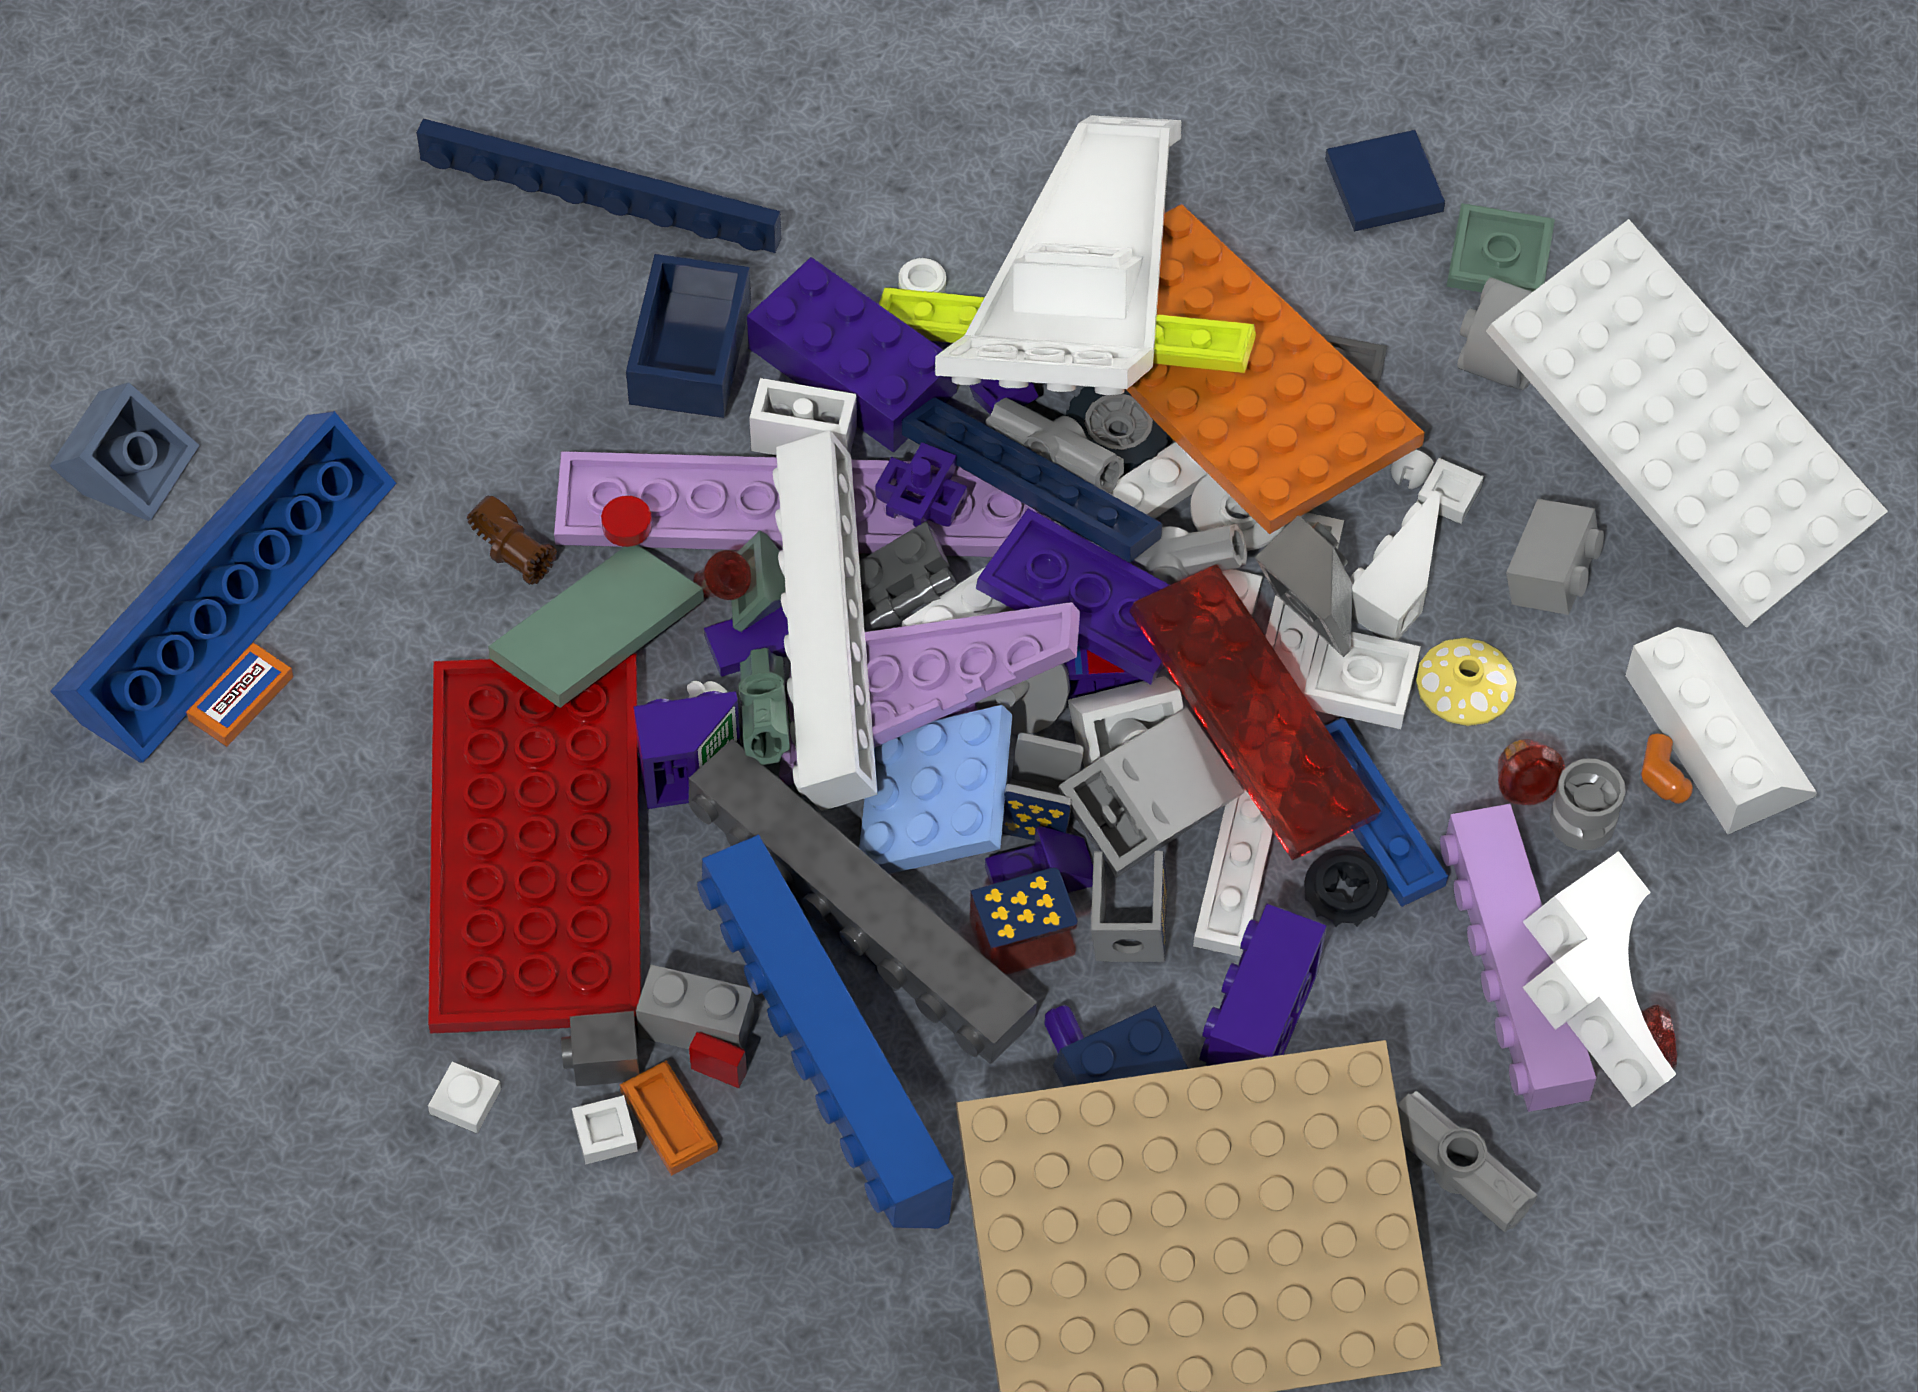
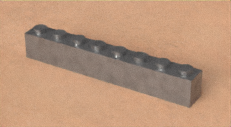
(864, 904)

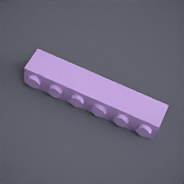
(1499, 894)

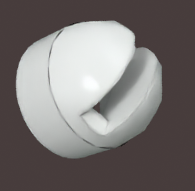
(1413, 467)

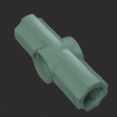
(764, 706)

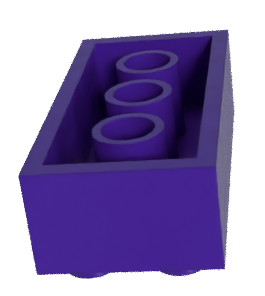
(845, 342)

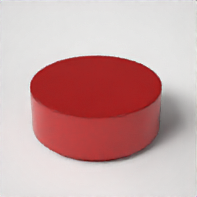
(626, 521)

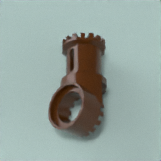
(510, 543)

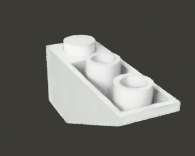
(1394, 585)

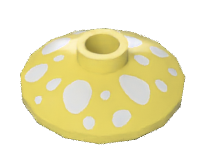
(1461, 697)

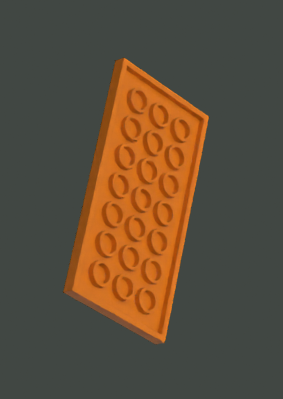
(1299, 415)

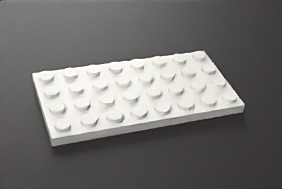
(1686, 422)

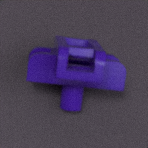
(920, 480)

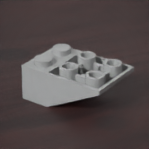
(1150, 791)

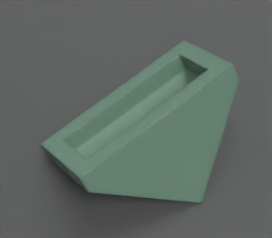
(765, 586)

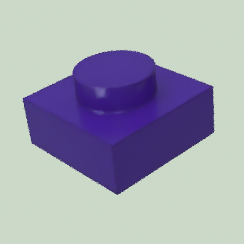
(989, 393)

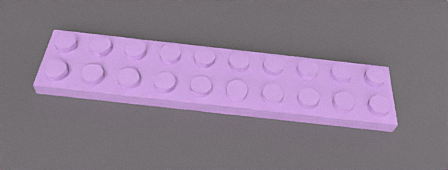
(731, 498)

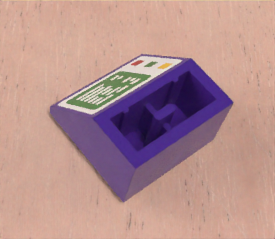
(680, 739)

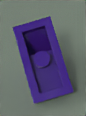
(1050, 850)

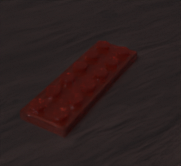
(1254, 712)

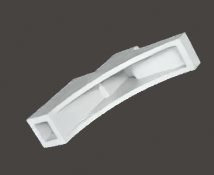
(1590, 979)

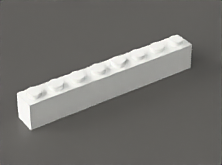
(824, 622)

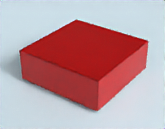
(718, 1059)

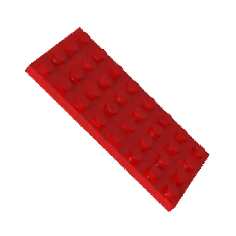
(532, 851)

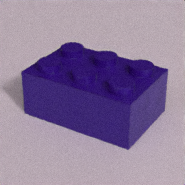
(1265, 988)

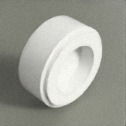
(922, 275)

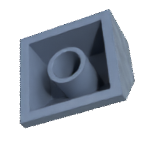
(125, 452)

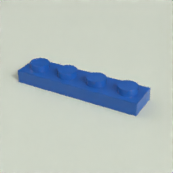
(1392, 837)

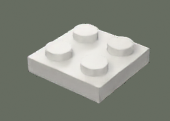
(1366, 683)

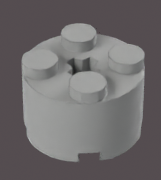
(1481, 353)

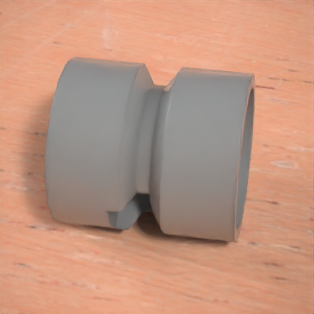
(1587, 804)

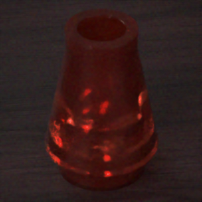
(724, 576)

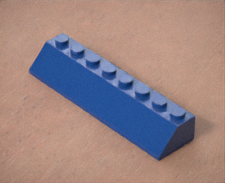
(224, 586)
(827, 1036)

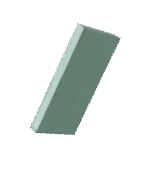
(595, 624)

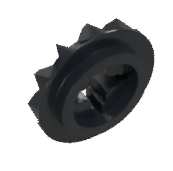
(1357, 871)

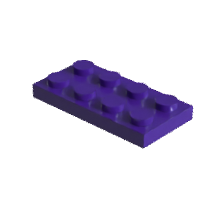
(1054, 566)

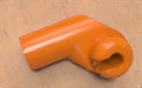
(1661, 774)

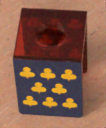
(1024, 921)

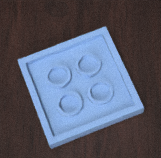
(939, 792)

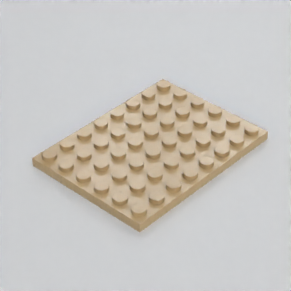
(1200, 1229)

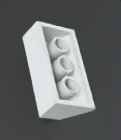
(1716, 727)

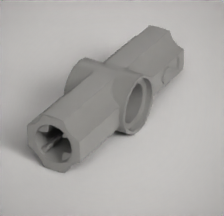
(1059, 442)
(1185, 553)
(1483, 1183)

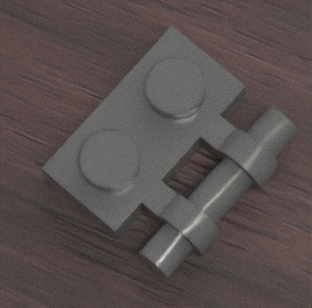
(903, 577)

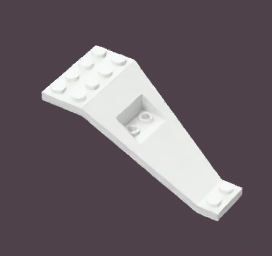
(1084, 271)

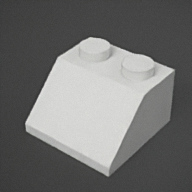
(1120, 714)

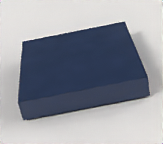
(1385, 180)

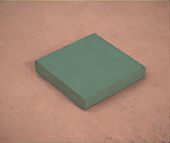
(1499, 246)

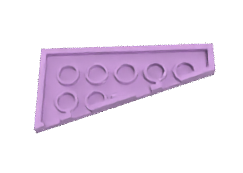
(950, 664)

